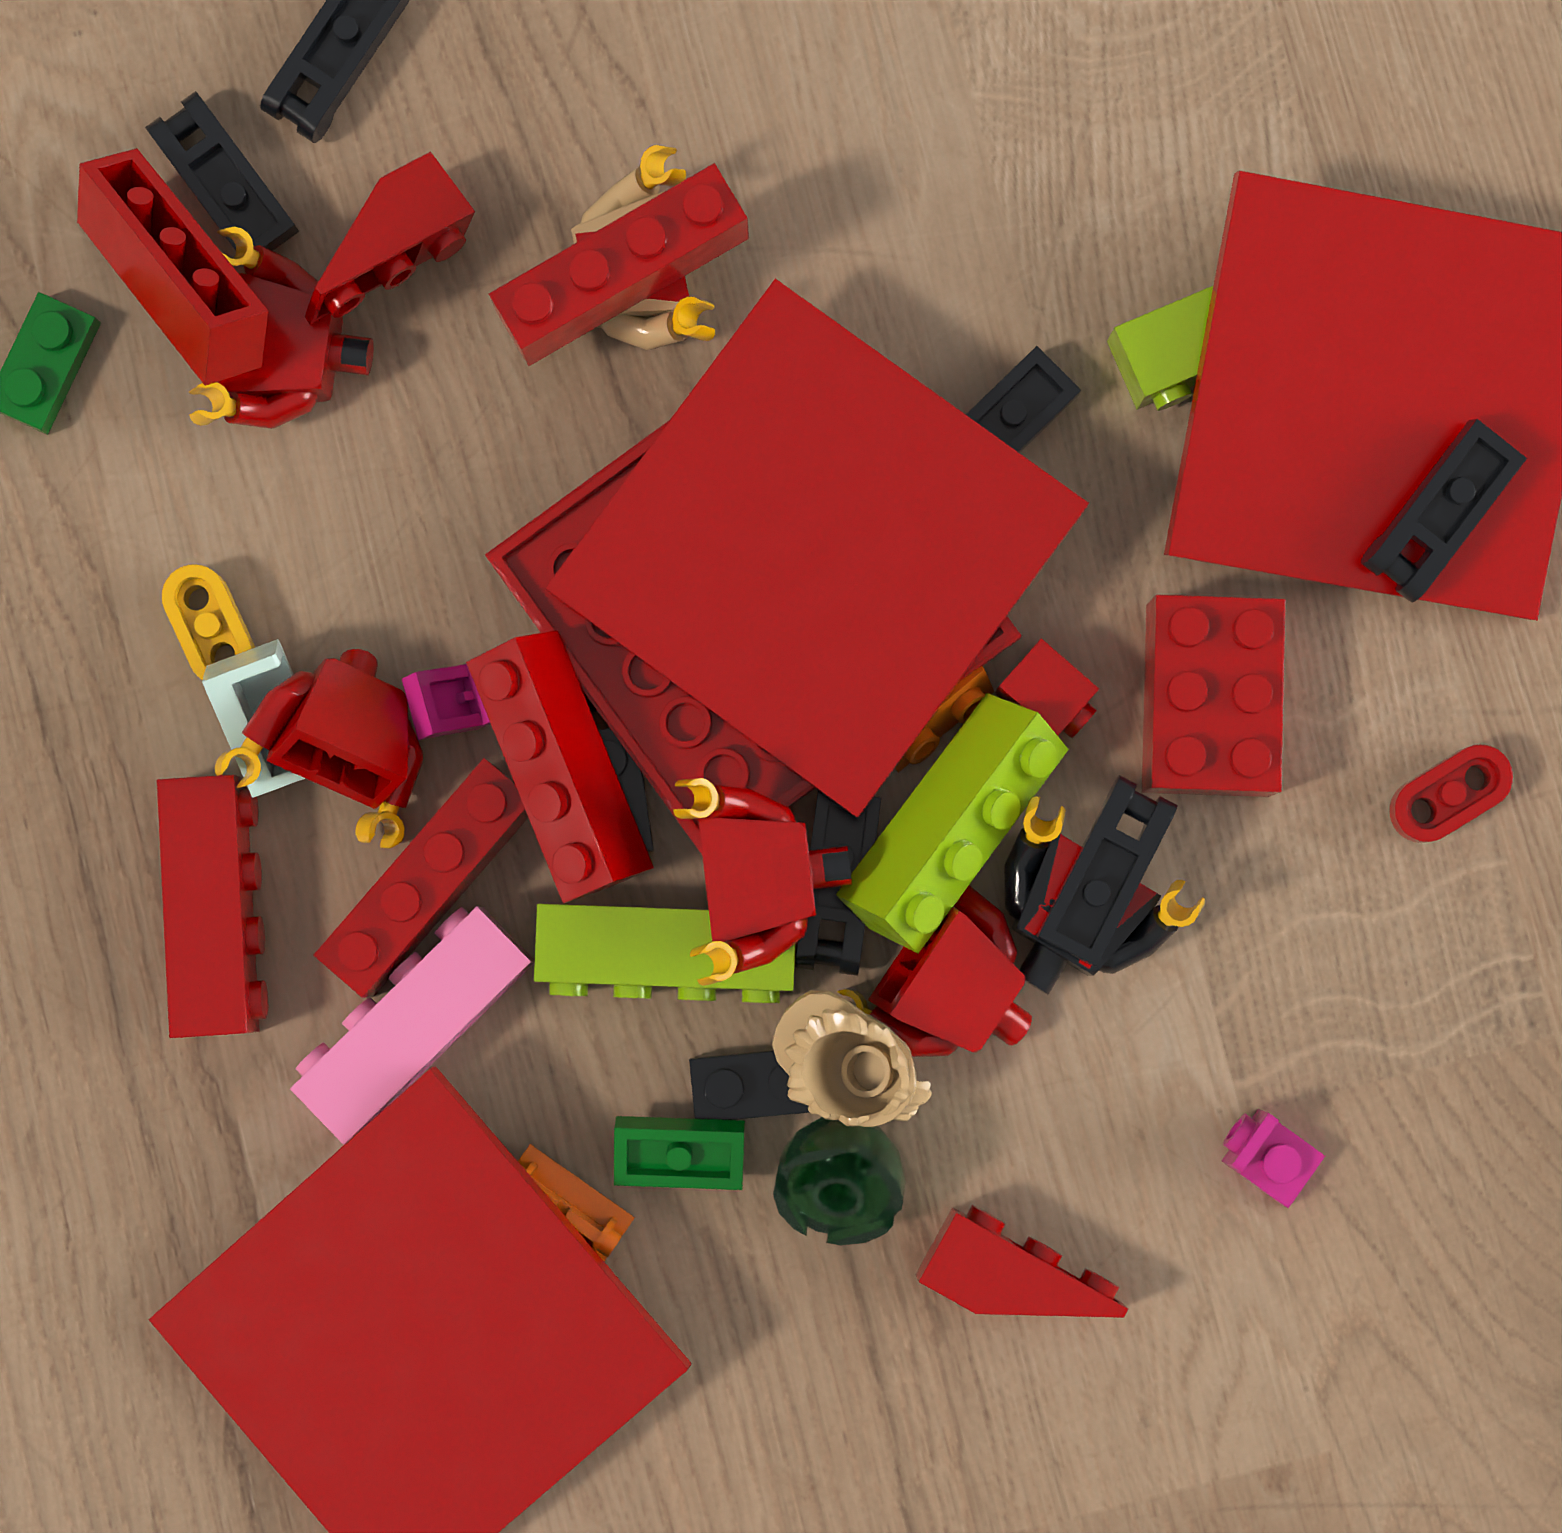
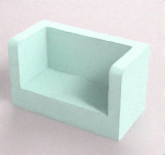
(236, 691)

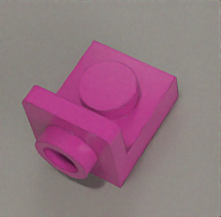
(1270, 1156)

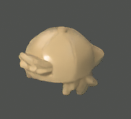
(846, 1062)

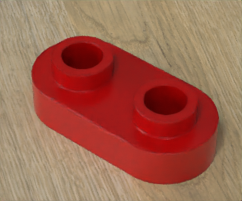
(1449, 795)

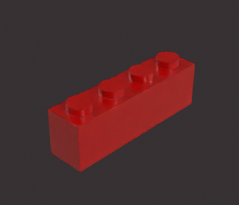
(621, 264)
(171, 266)
(559, 764)
(424, 880)
(210, 906)

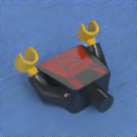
(1032, 882)

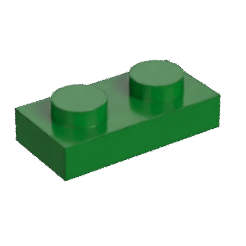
(44, 362)
(679, 1152)

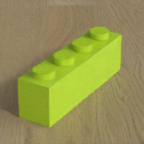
(1162, 351)
(953, 821)
(639, 951)

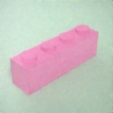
(412, 1024)

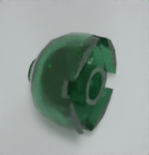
(840, 1181)

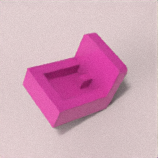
(444, 702)

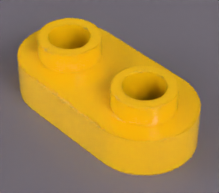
(205, 629)

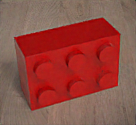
(1213, 696)

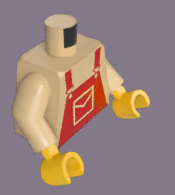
(669, 313)

